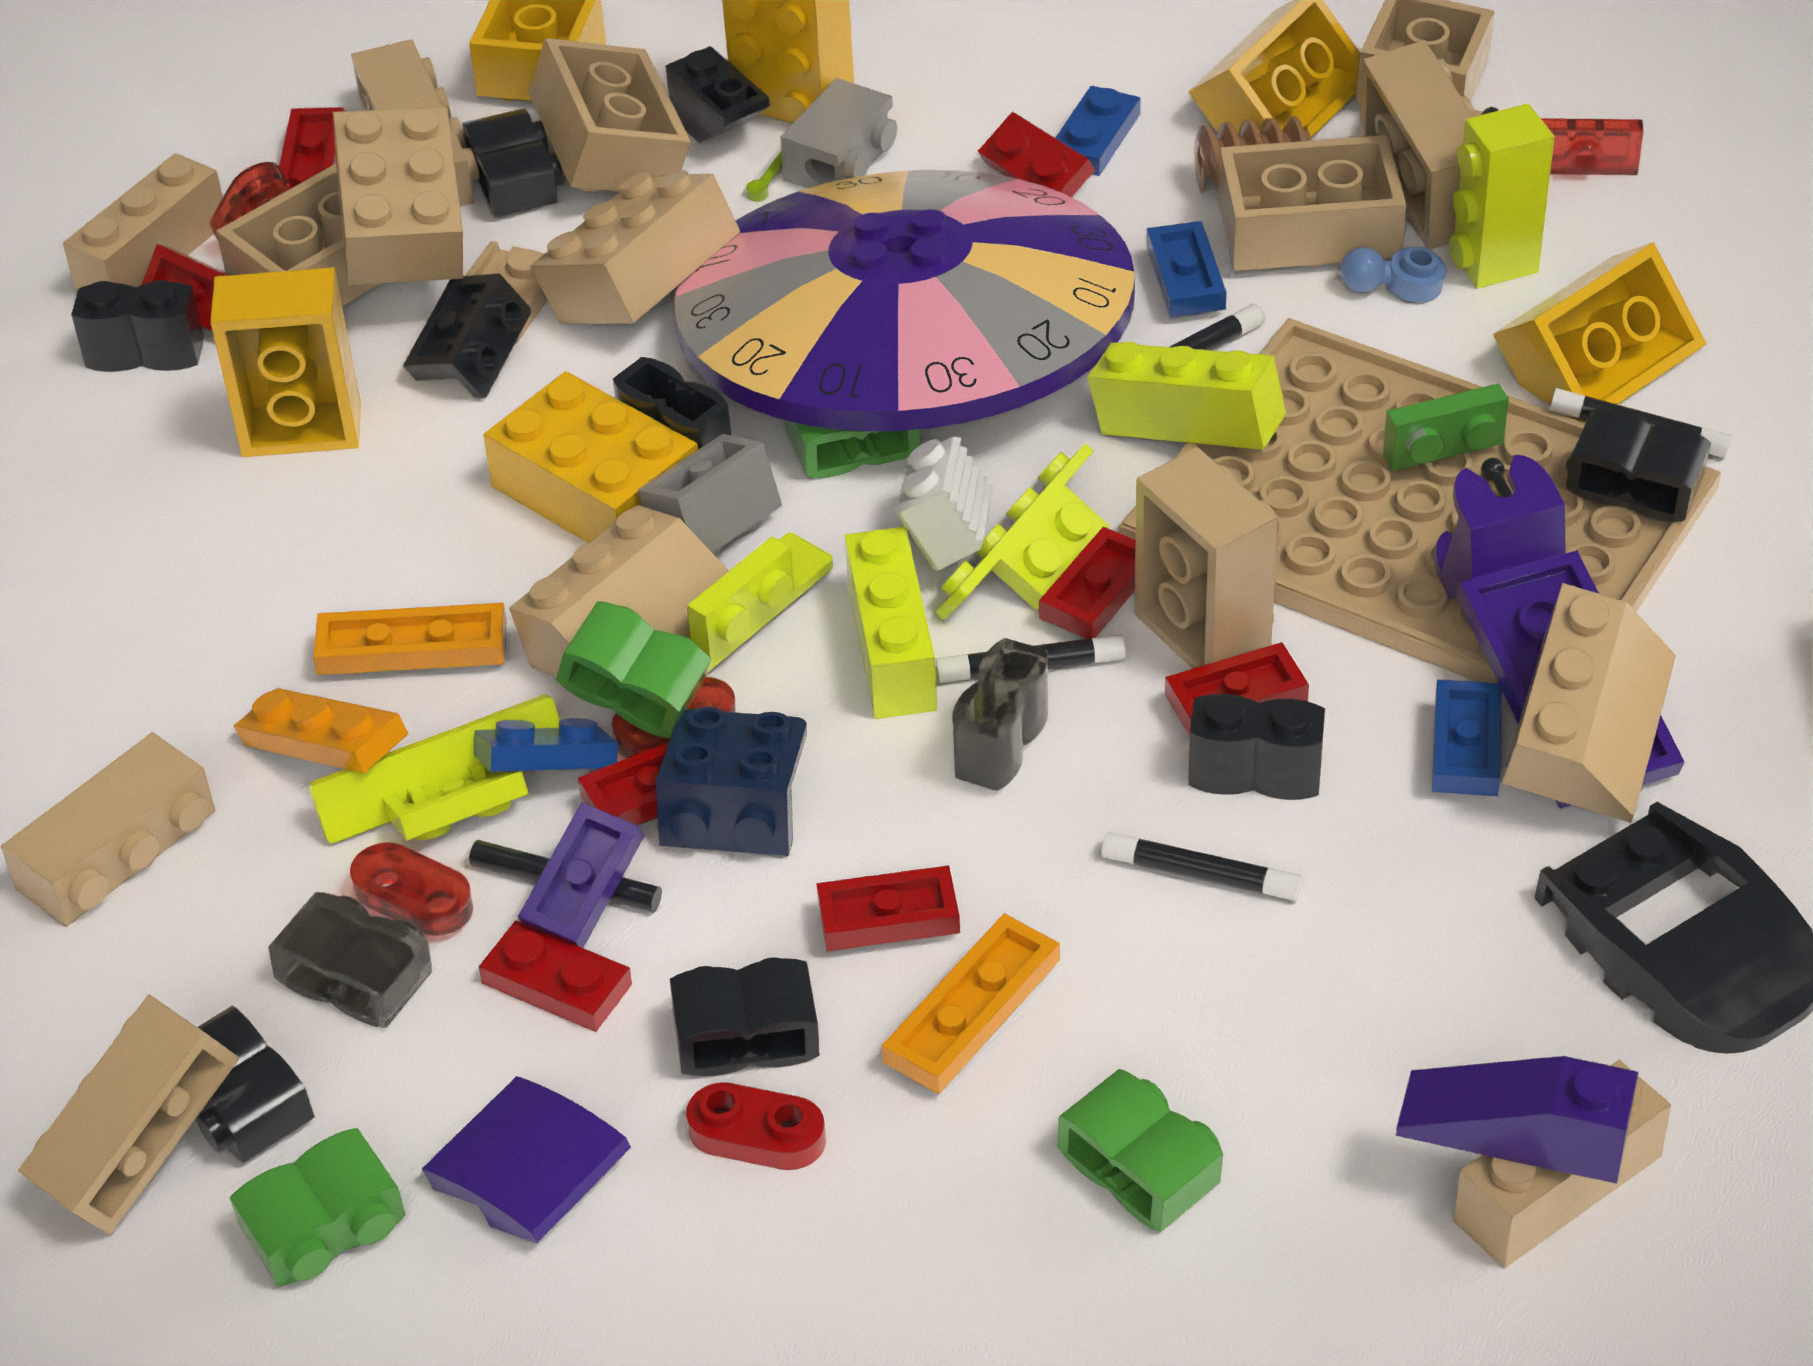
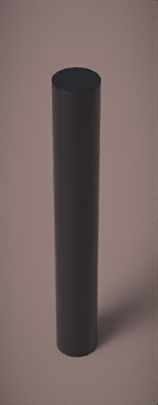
(530, 867)

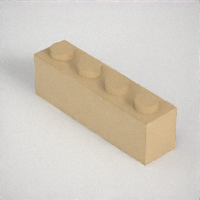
(400, 79)

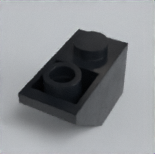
(712, 94)

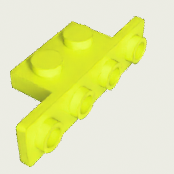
(1040, 542)
(754, 593)
(426, 782)

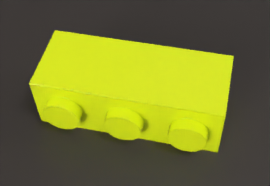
(1501, 195)
(1187, 395)
(891, 623)

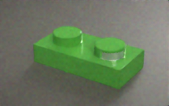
(1445, 427)

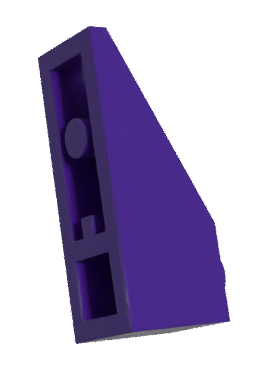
(1526, 1111)

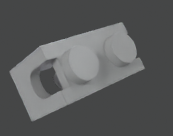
(838, 135)
(717, 490)

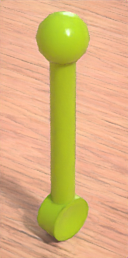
(758, 189)

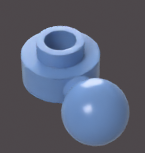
(1411, 274)

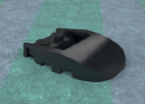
(1717, 978)

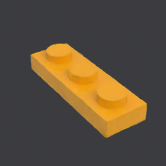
(410, 638)
(320, 729)
(970, 1003)

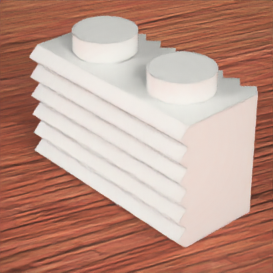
(944, 502)

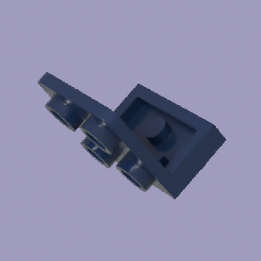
(730, 781)

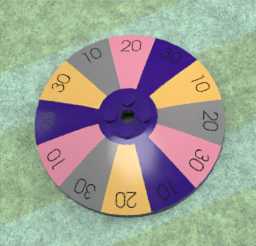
(906, 301)

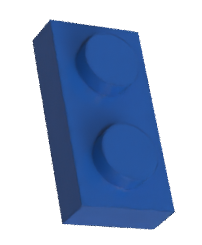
(1100, 124)
(1186, 269)
(1467, 738)
(522, 747)

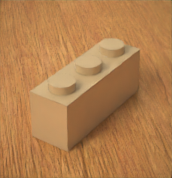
(163, 208)
(108, 829)
(128, 1114)
(1519, 1205)

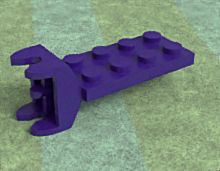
(1507, 575)

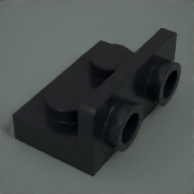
(469, 333)

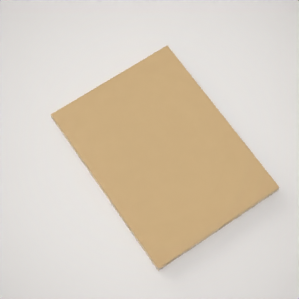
(1365, 537)

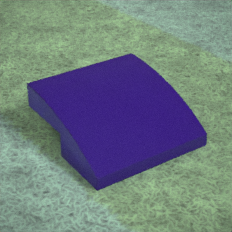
(526, 1158)

